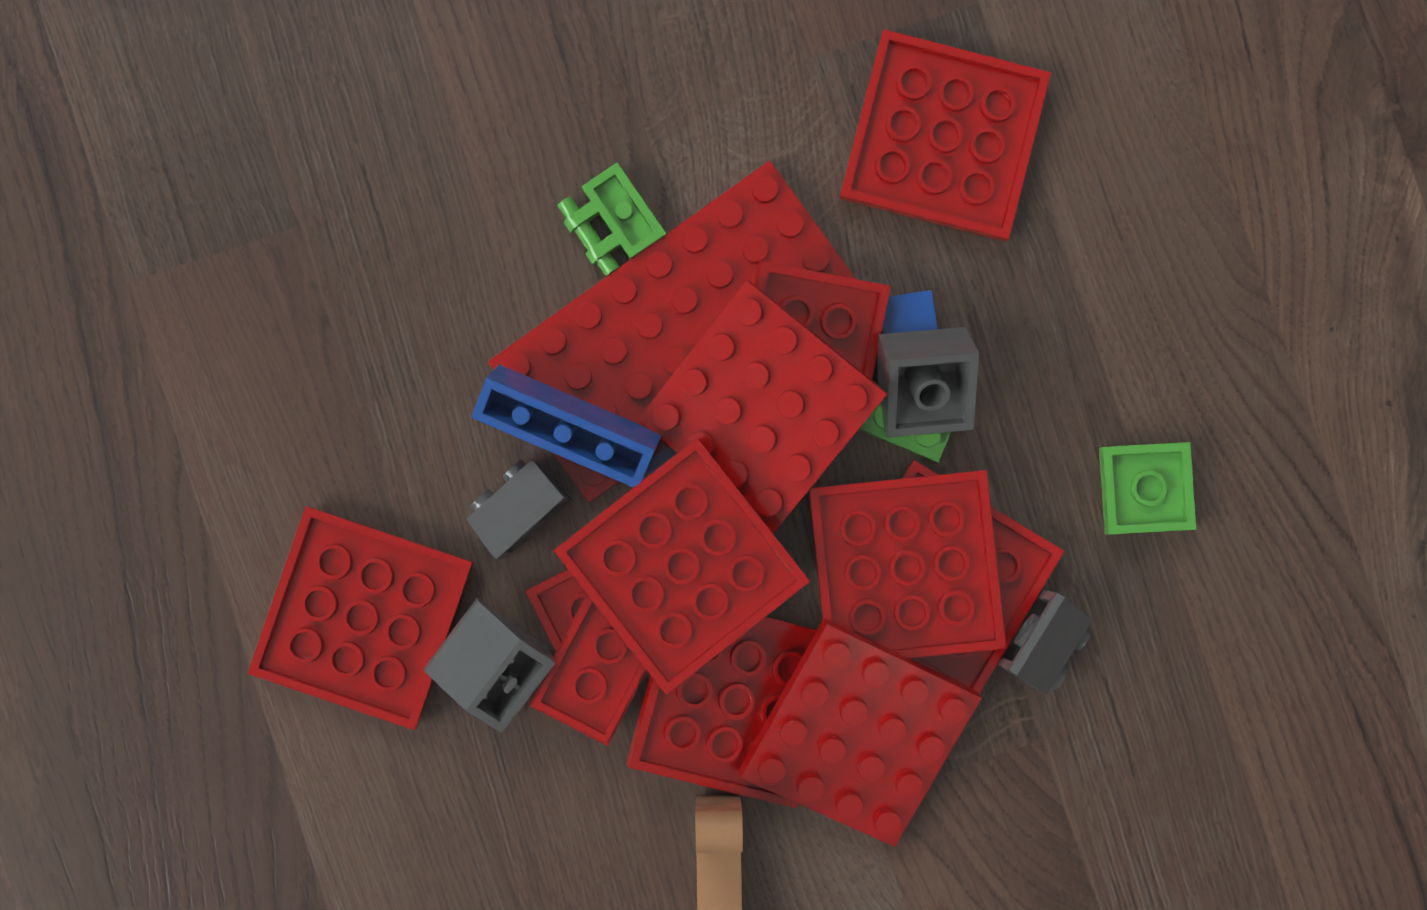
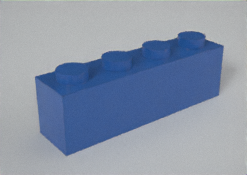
(566, 425)

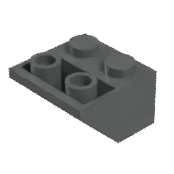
(490, 665)

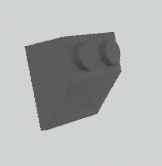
(928, 381)
(516, 509)
(1046, 642)

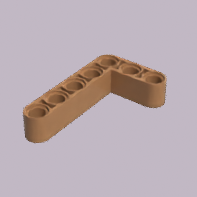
(719, 852)

